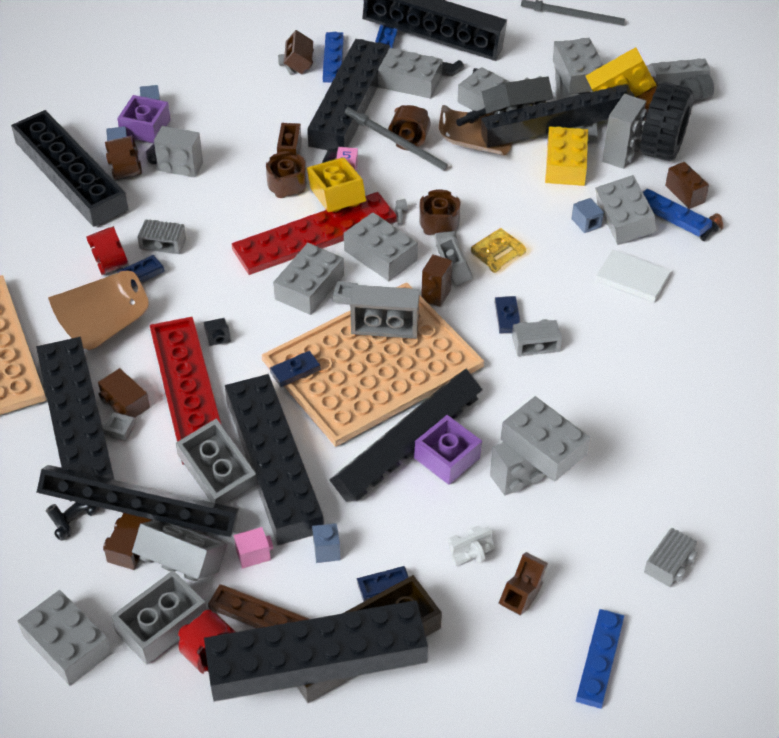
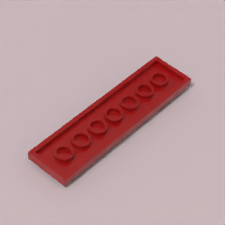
(319, 229)
(184, 376)

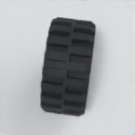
(666, 121)

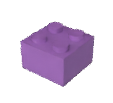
(144, 117)
(447, 449)

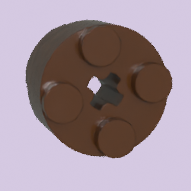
(411, 124)
(123, 157)
(286, 174)
(439, 212)

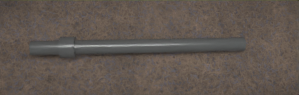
(539, 6)
(364, 120)

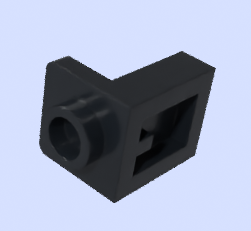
(217, 331)

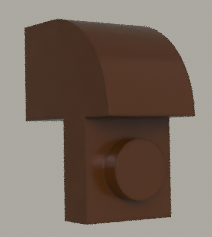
(525, 584)

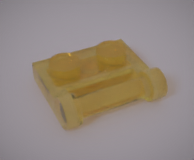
(494, 245)

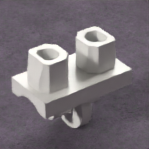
(472, 545)

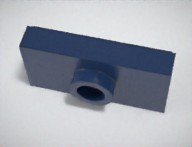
(145, 269)
(506, 313)
(295, 368)
(378, 582)

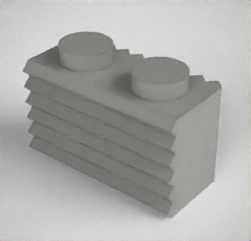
(161, 236)
(451, 250)
(536, 337)
(671, 557)

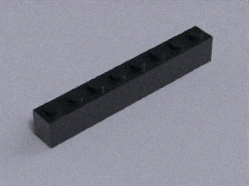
(562, 113)
(401, 438)
(137, 500)

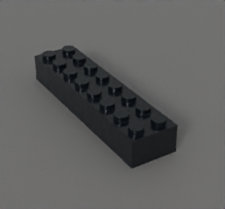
(441, 23)
(350, 88)
(70, 168)
(74, 408)
(274, 458)
(315, 650)

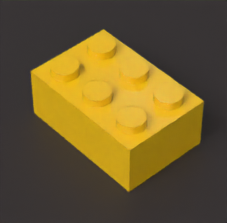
(625, 69)
(566, 156)
(336, 184)

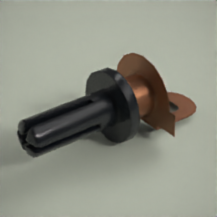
(716, 224)

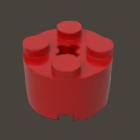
(107, 250)
(192, 637)

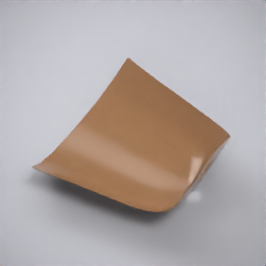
(468, 134)
(100, 308)

